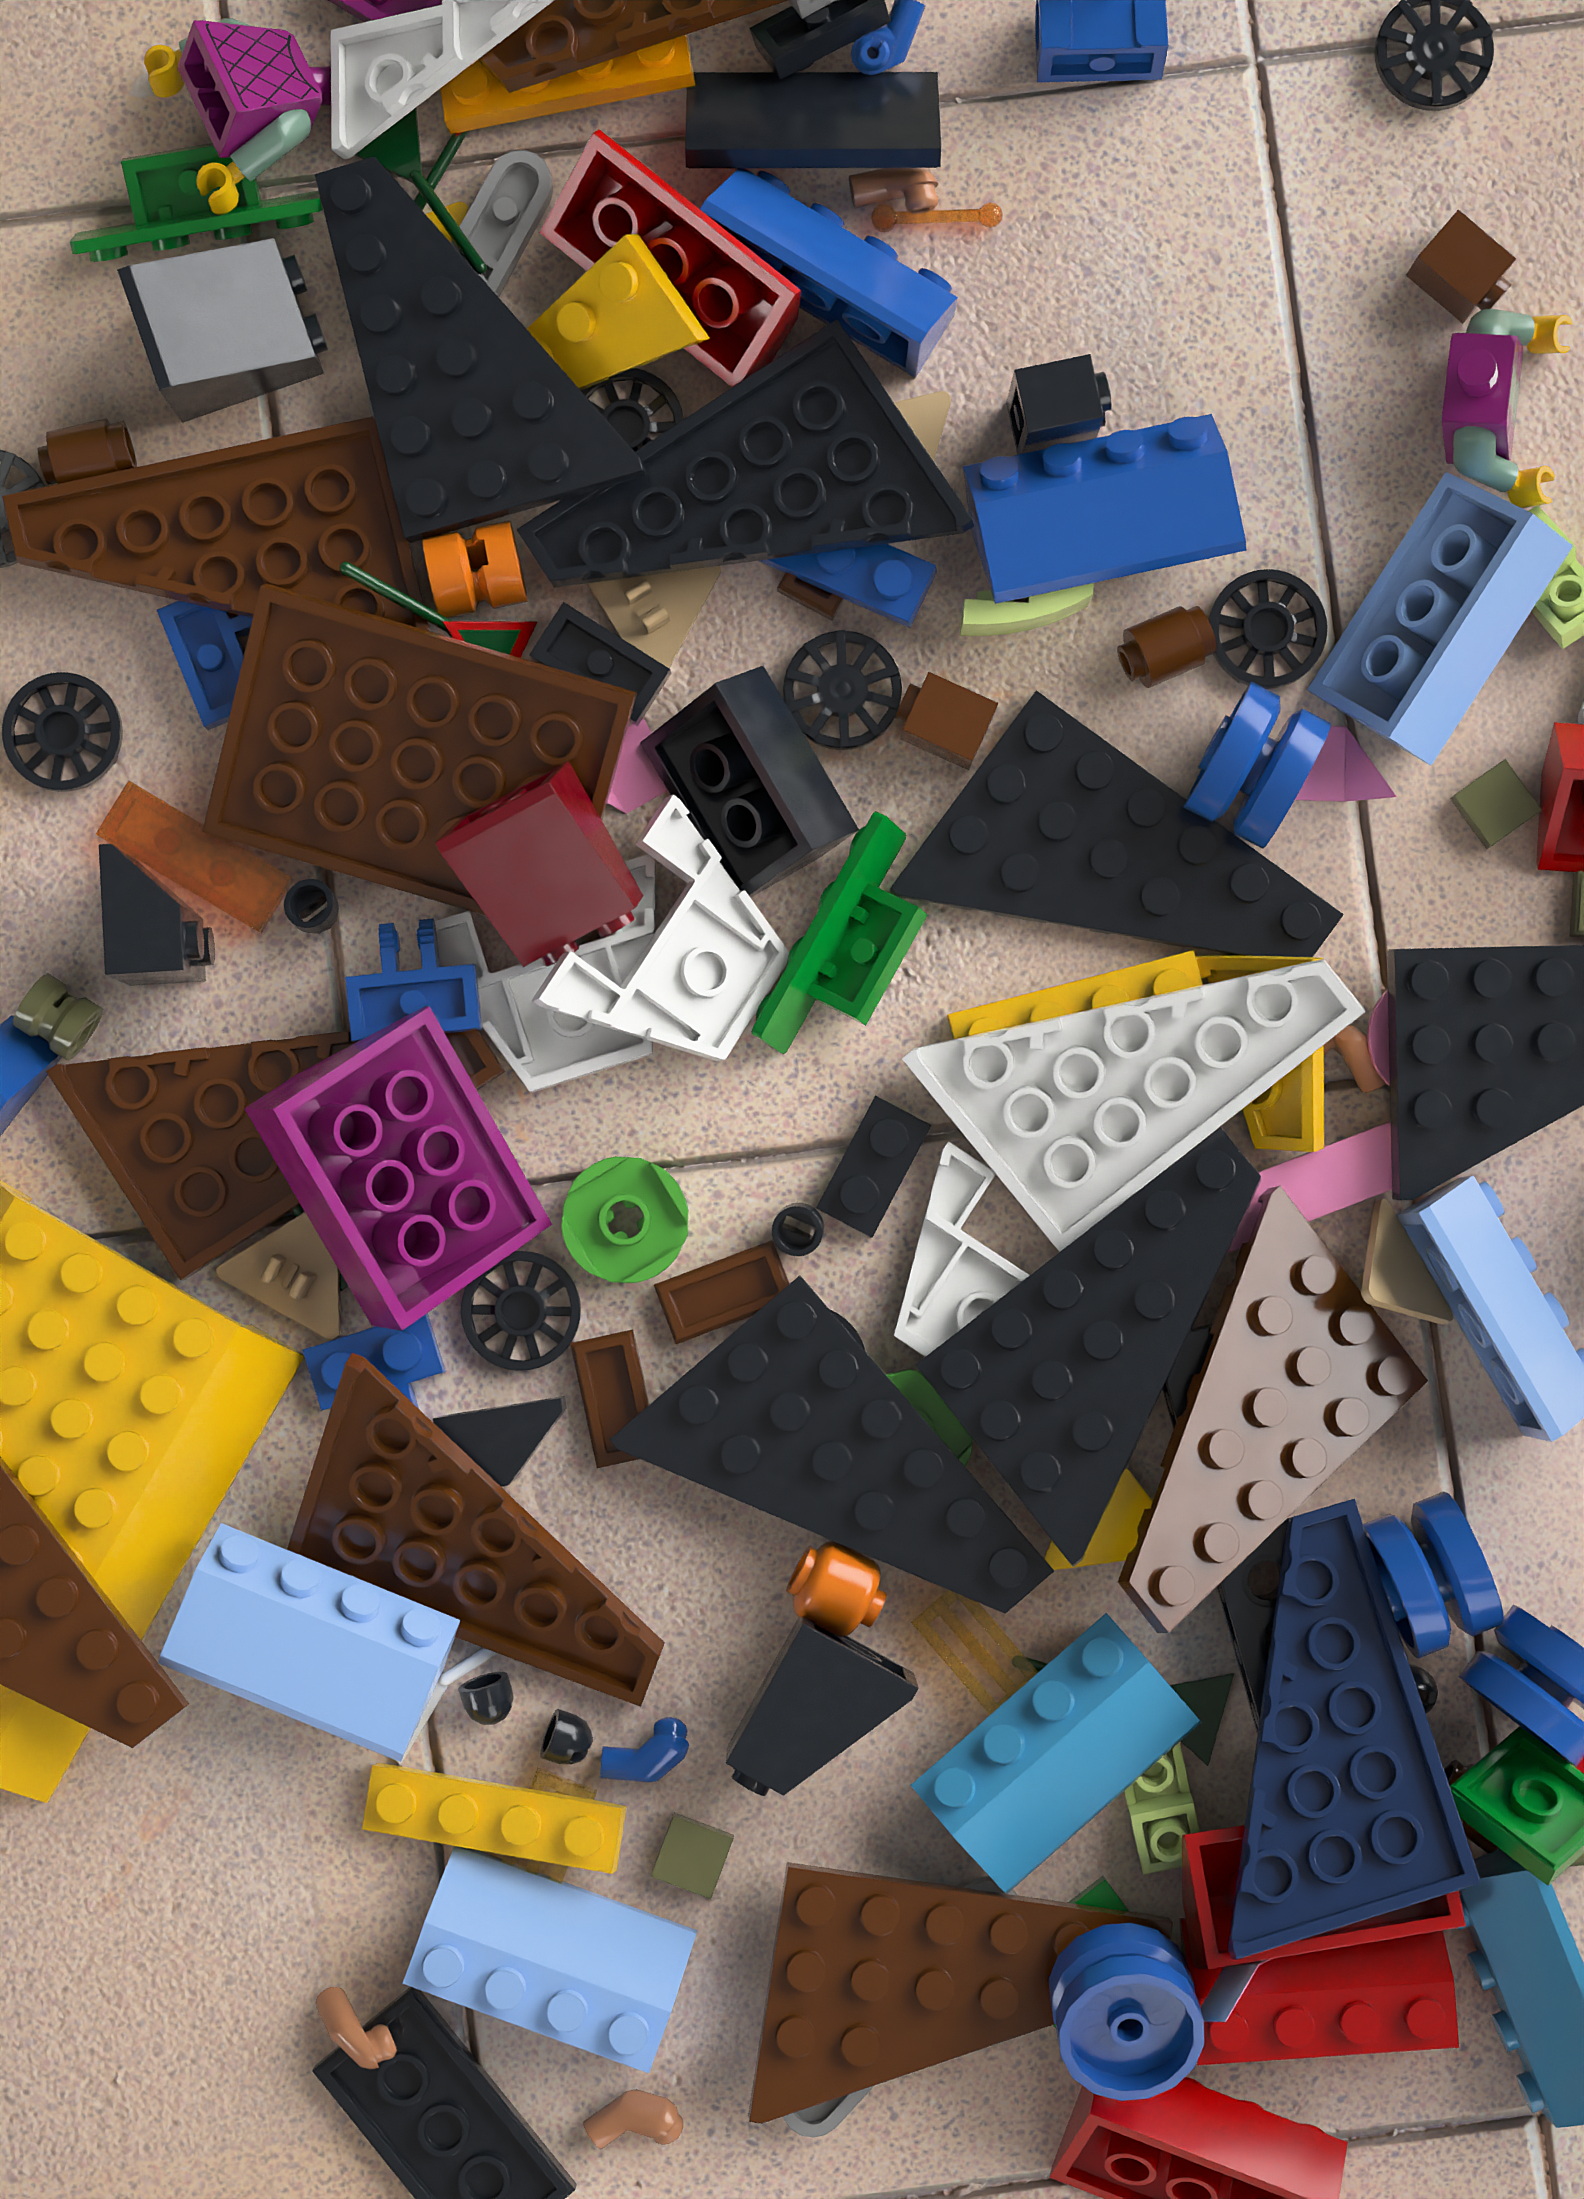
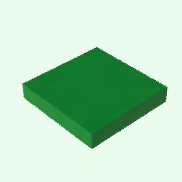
(1526, 1804)

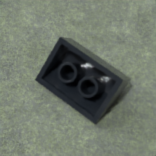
(750, 781)

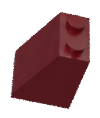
(542, 867)

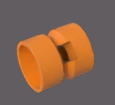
(452, 564)

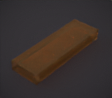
(195, 860)

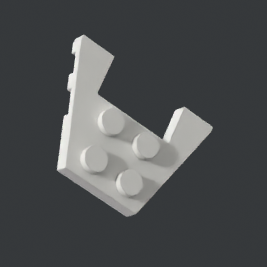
(701, 967)
(540, 1042)
(951, 1272)

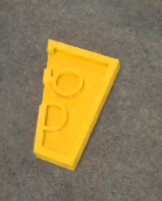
(616, 317)
(1292, 1109)

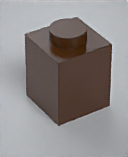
(1462, 268)
(945, 719)

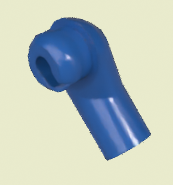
(889, 43)
(652, 1759)

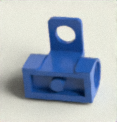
(1100, 40)

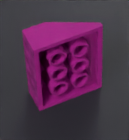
(399, 1169)

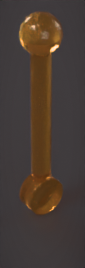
(885, 217)

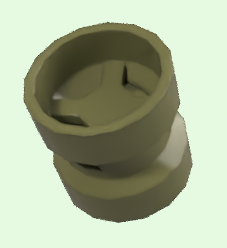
(57, 1016)

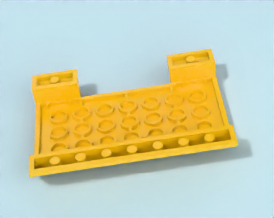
(121, 1425)

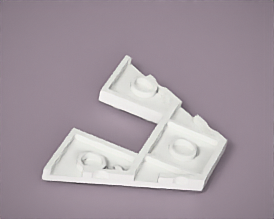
(401, 60)

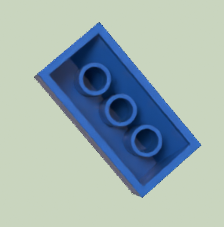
(838, 274)
(1104, 508)

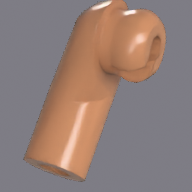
(894, 183)
(1353, 1047)
(347, 2032)
(638, 2113)

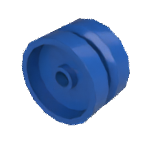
(1251, 762)
(1434, 1574)
(1541, 1686)
(1125, 2012)

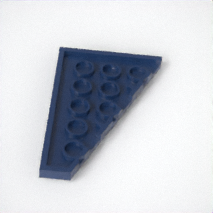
(1345, 1772)

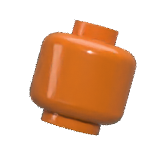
(836, 1588)

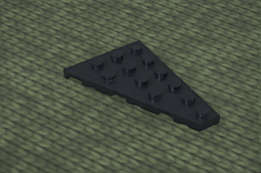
(456, 384)
(769, 470)
(1095, 842)
(1479, 1054)
(1080, 1349)
(823, 1439)

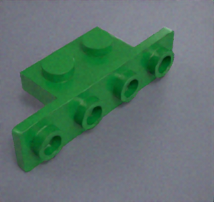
(171, 208)
(850, 943)

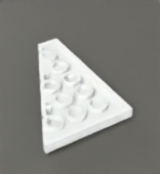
(1115, 1094)

